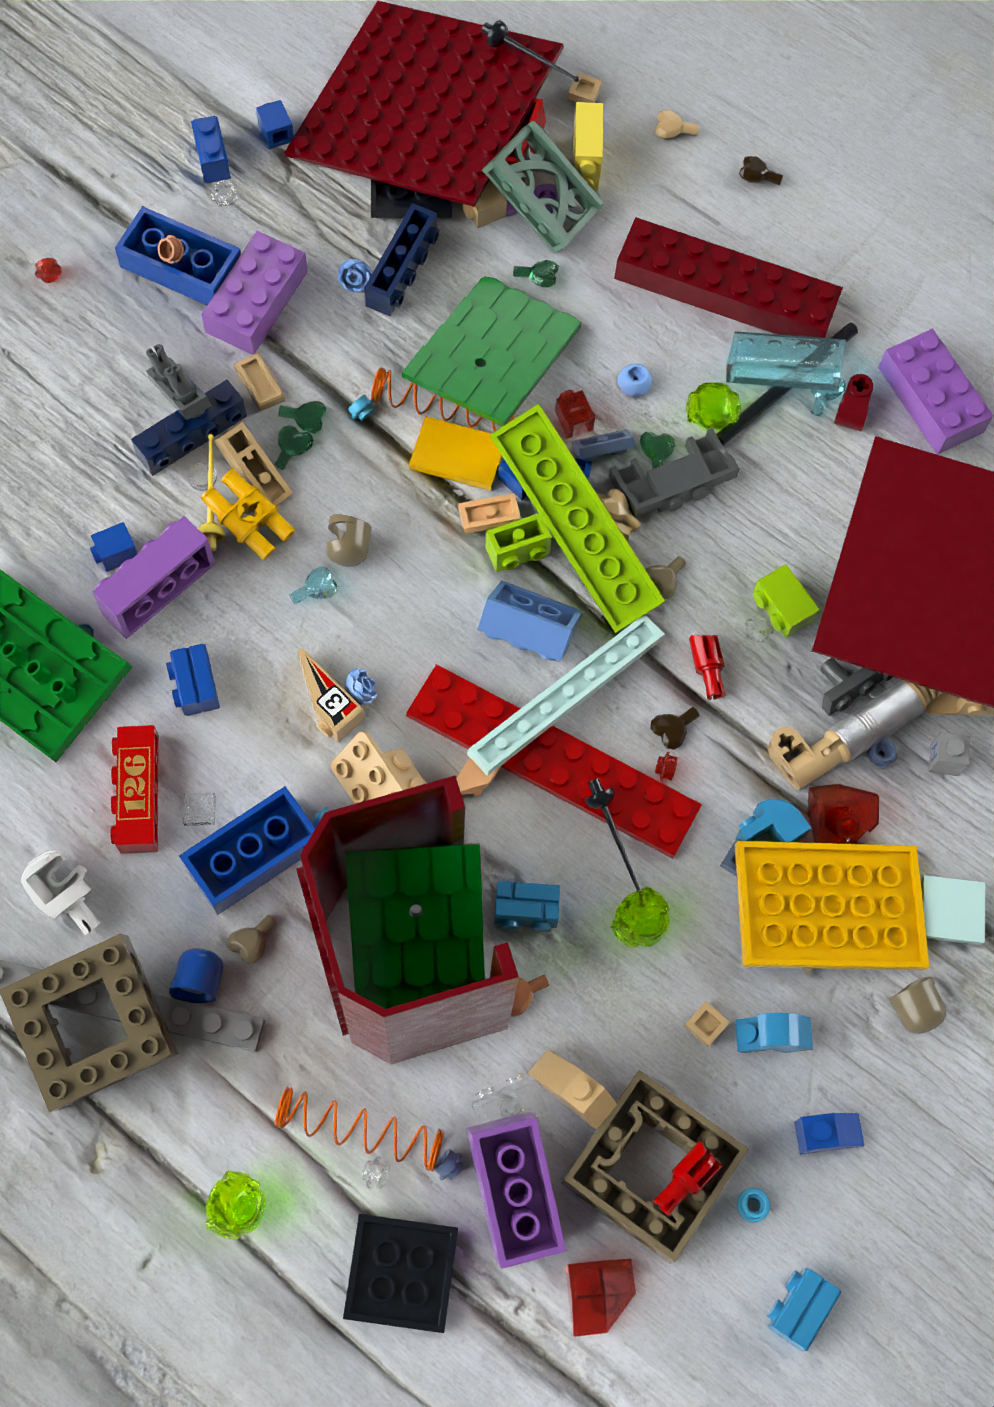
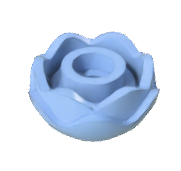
(352, 282)
(635, 387)
(360, 686)

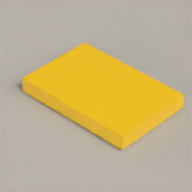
(456, 453)

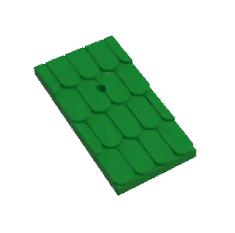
(492, 350)
(49, 671)
(407, 953)

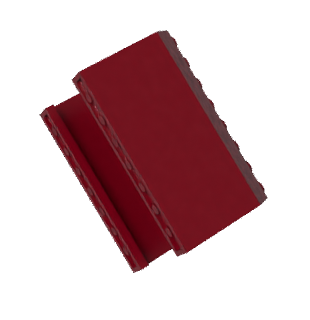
(408, 818)

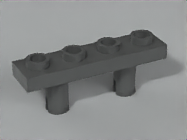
(175, 384)
(847, 686)

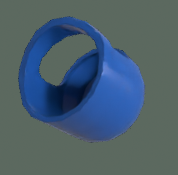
(198, 971)

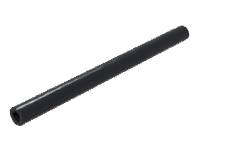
(770, 397)

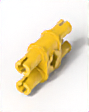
(249, 500)

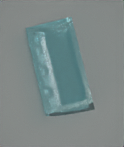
(785, 361)

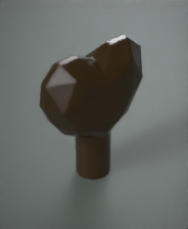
(756, 171)
(673, 727)

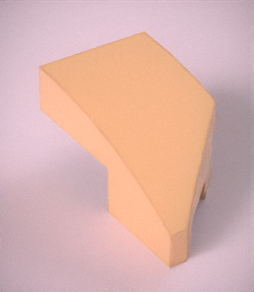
(473, 779)

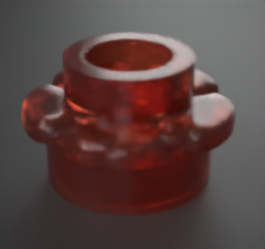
(48, 270)
(666, 766)

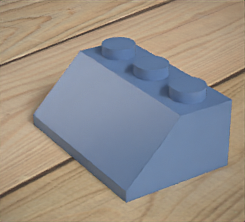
(529, 621)

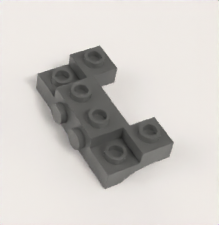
(678, 480)

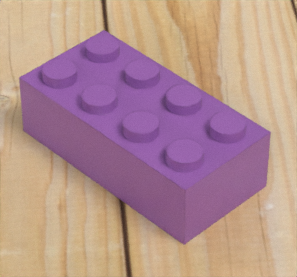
(255, 292)
(935, 391)
(154, 577)
(516, 1189)

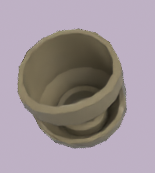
(350, 546)
(919, 1006)

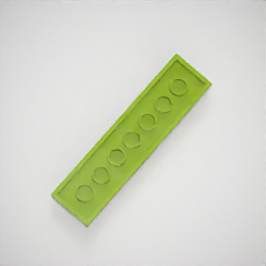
(577, 518)

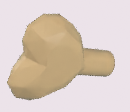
(672, 125)
(619, 508)

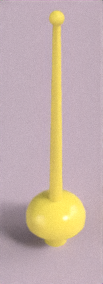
(211, 530)

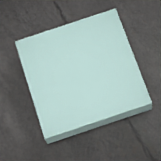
(954, 909)

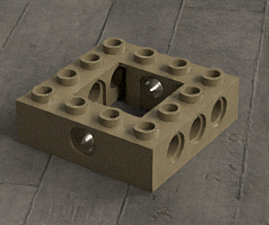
(133, 999)
(679, 1123)

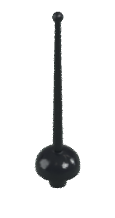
(498, 35)
(601, 799)

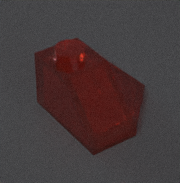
(841, 813)
(598, 1294)

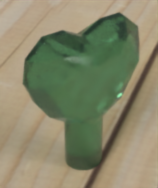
(541, 273)
(306, 416)
(292, 444)
(657, 447)

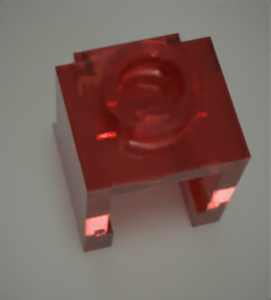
(570, 400)

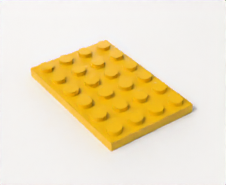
(830, 906)

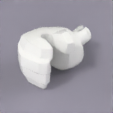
(57, 896)

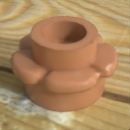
(170, 249)

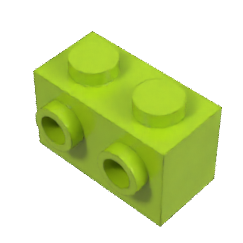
(518, 542)
(785, 601)

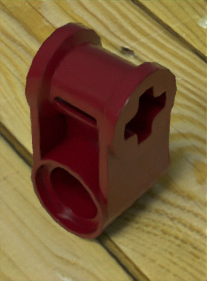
(855, 402)

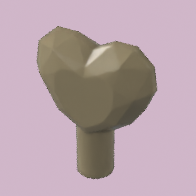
(665, 576)
(251, 941)

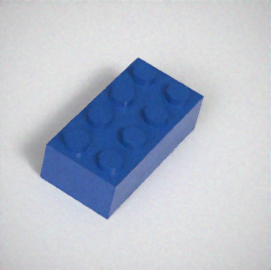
(196, 275)
(249, 850)

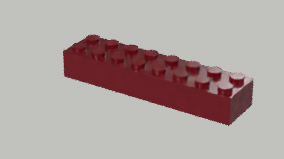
(726, 281)

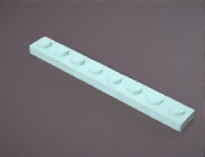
(565, 695)

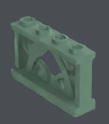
(568, 181)

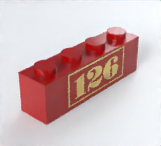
(136, 789)

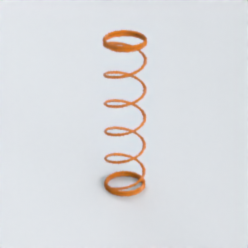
(377, 389)
(284, 1106)

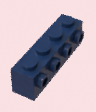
(401, 260)
(177, 437)

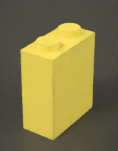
(588, 142)

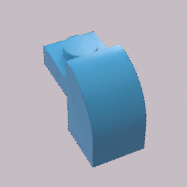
(778, 819)
(774, 1032)

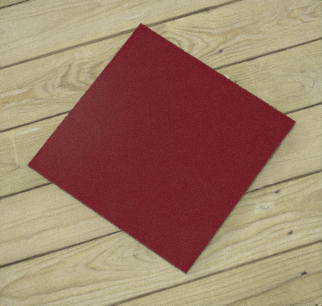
(423, 103)
(917, 574)

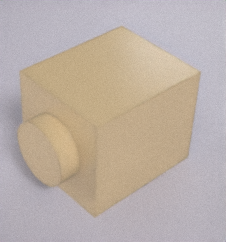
(489, 207)

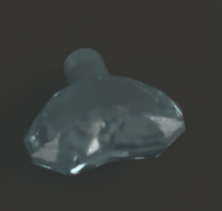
(823, 396)
(316, 585)

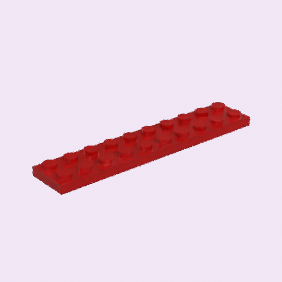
(558, 762)

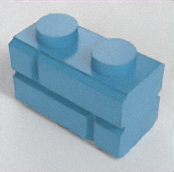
(527, 905)
(803, 1308)

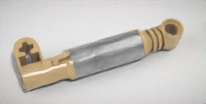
(851, 735)

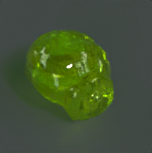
(713, 406)
(641, 918)
(235, 1205)

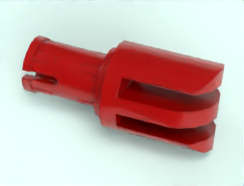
(708, 663)
(688, 1177)

